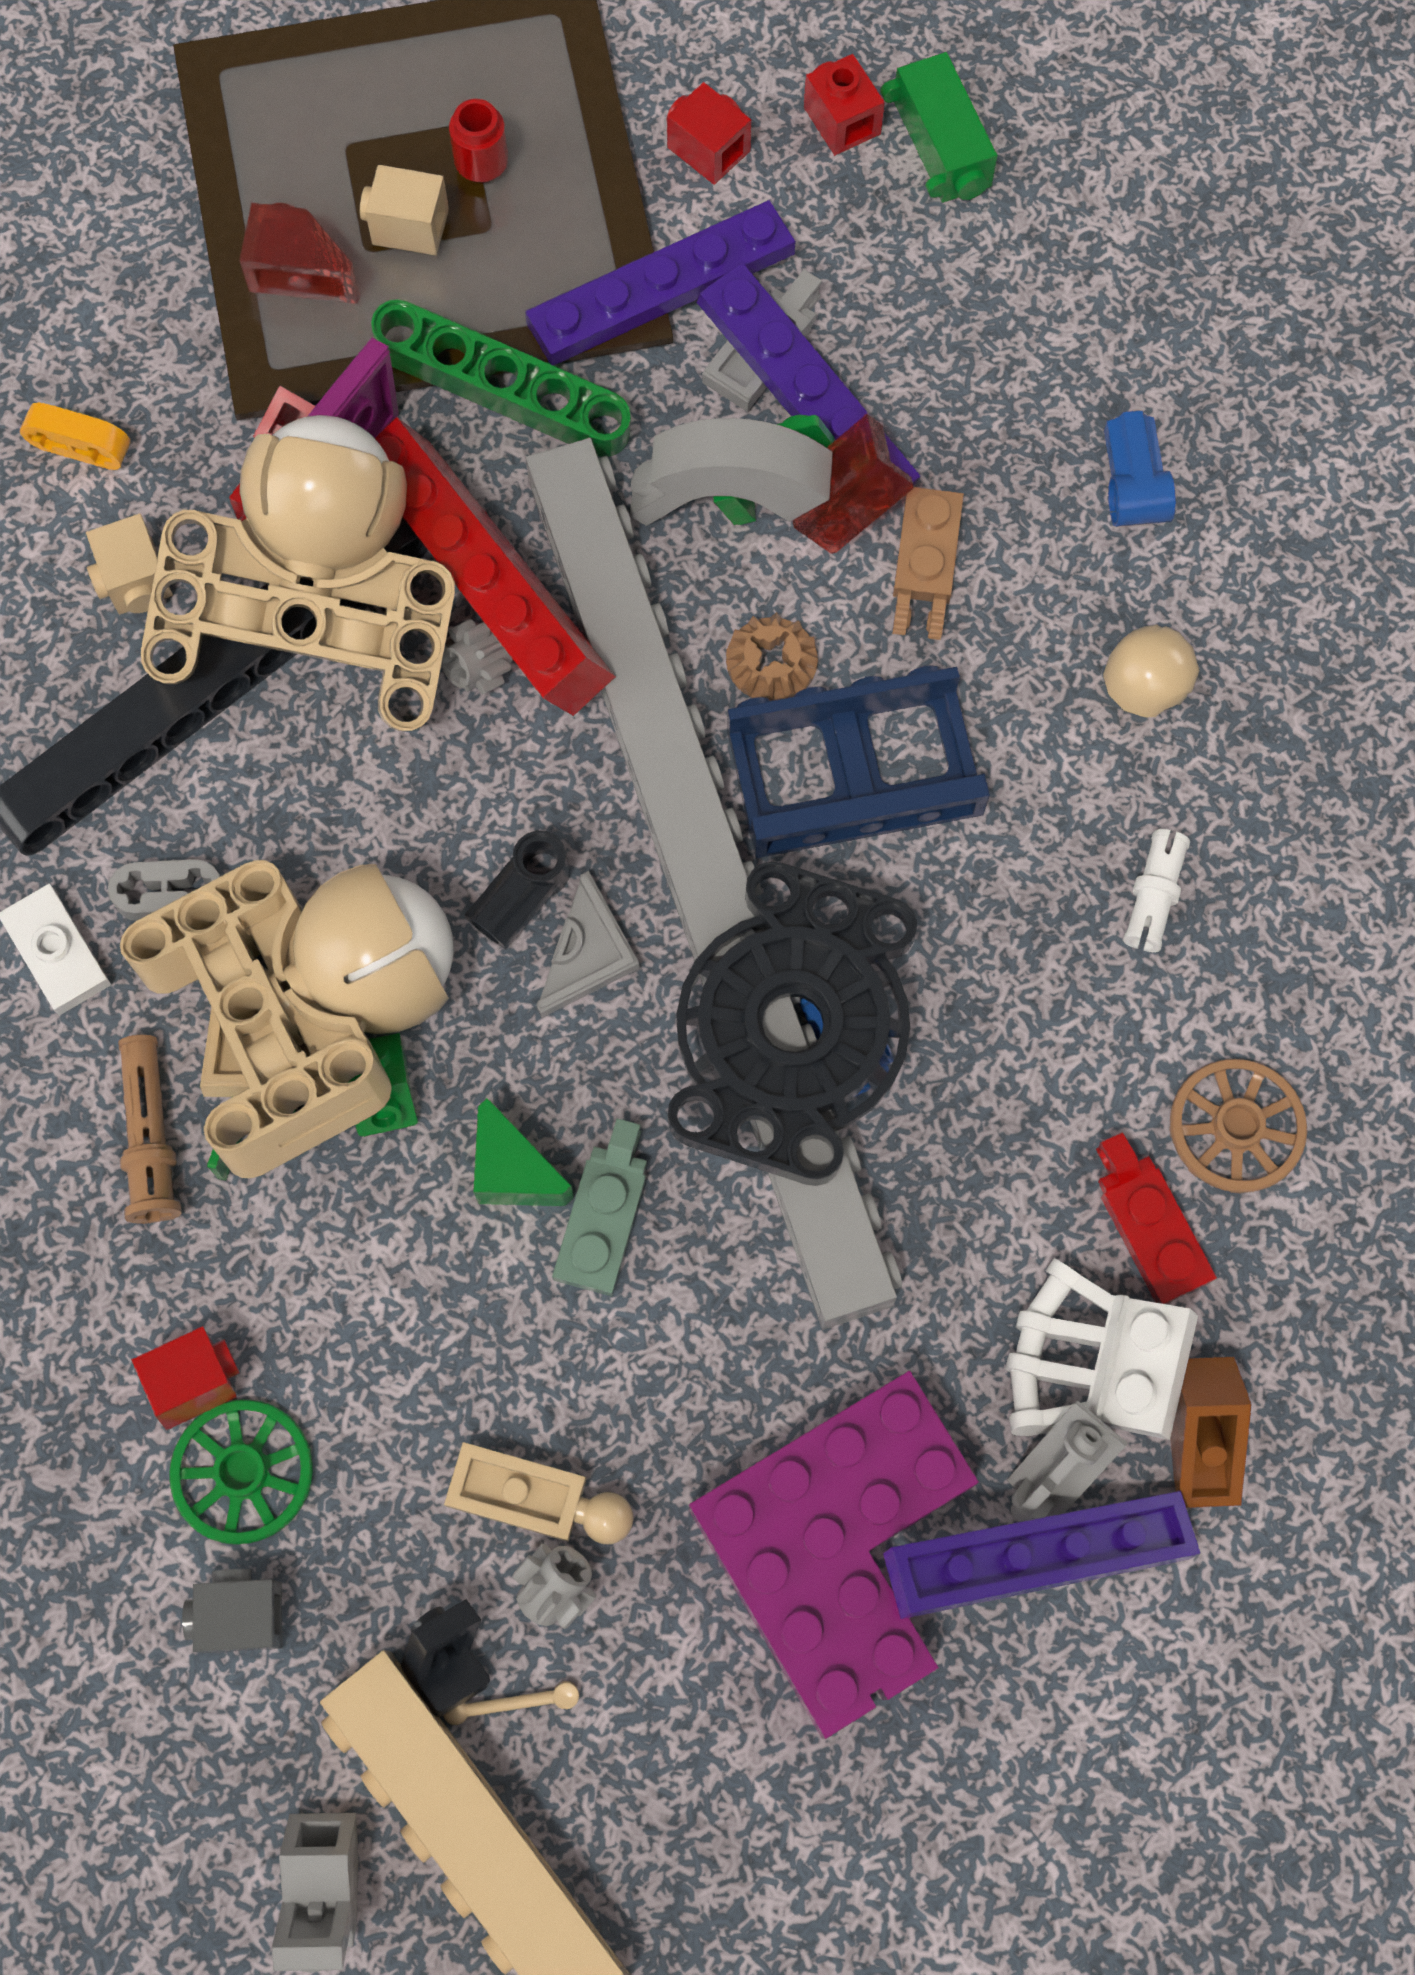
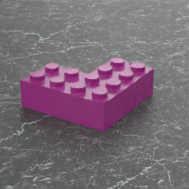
(801, 1540)

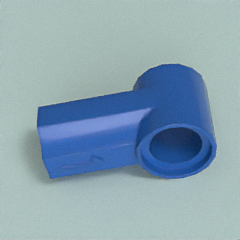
(1137, 483)

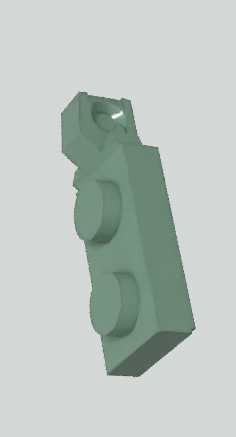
(603, 1214)

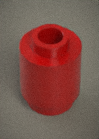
(478, 140)

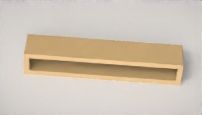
(463, 1826)

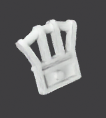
(1137, 1363)

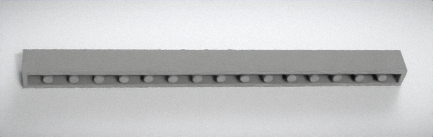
(697, 841)

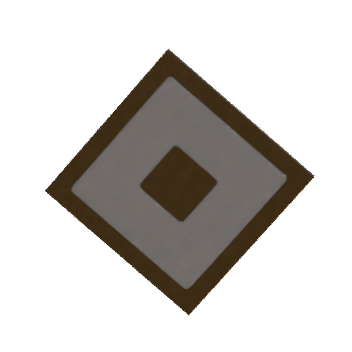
(325, 101)

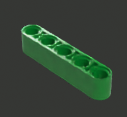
(487, 356)

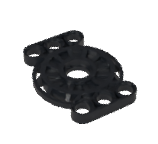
(805, 961)

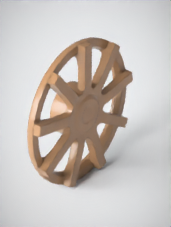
(1237, 1126)

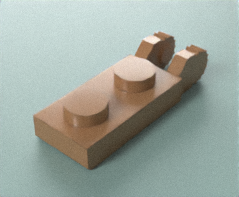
(927, 556)

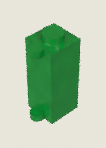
(943, 128)

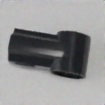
(518, 894)

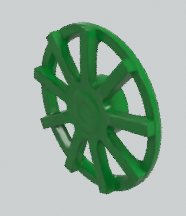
(241, 1472)

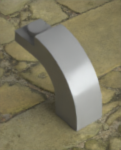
(735, 460)

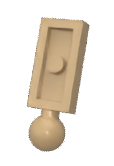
(534, 1497)

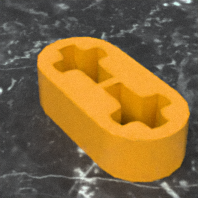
(75, 436)

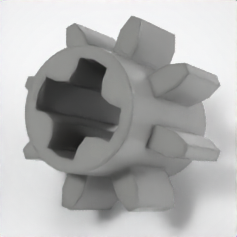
(475, 658)
(554, 1585)

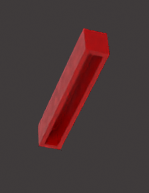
(494, 575)

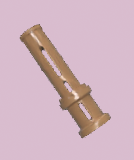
(141, 1159)

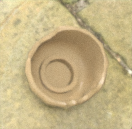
(1151, 670)

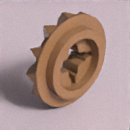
(777, 679)

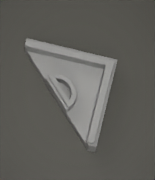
(588, 951)

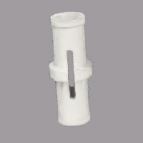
(1156, 890)

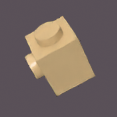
(405, 209)
(124, 564)

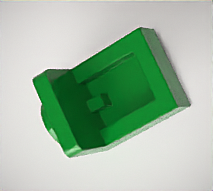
(400, 1108)

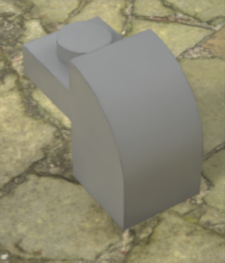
(317, 1892)

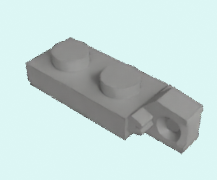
(730, 373)

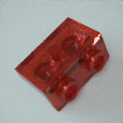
(861, 487)

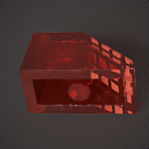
(294, 256)

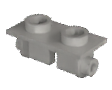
(1063, 1464)

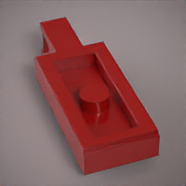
(1151, 1223)

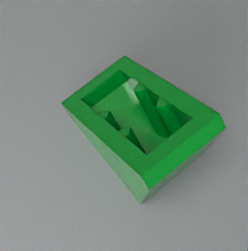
(510, 1166)

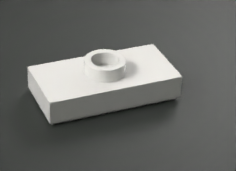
(54, 949)

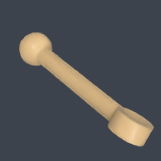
(564, 1696)

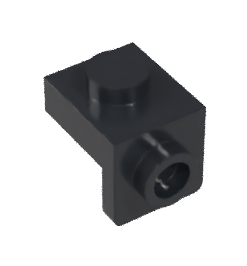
(441, 1659)

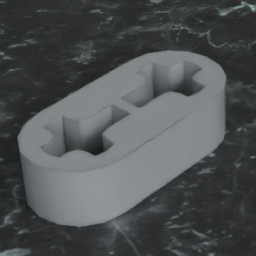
(156, 876)

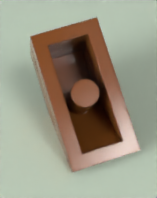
(1211, 1433)

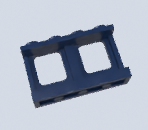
(861, 800)

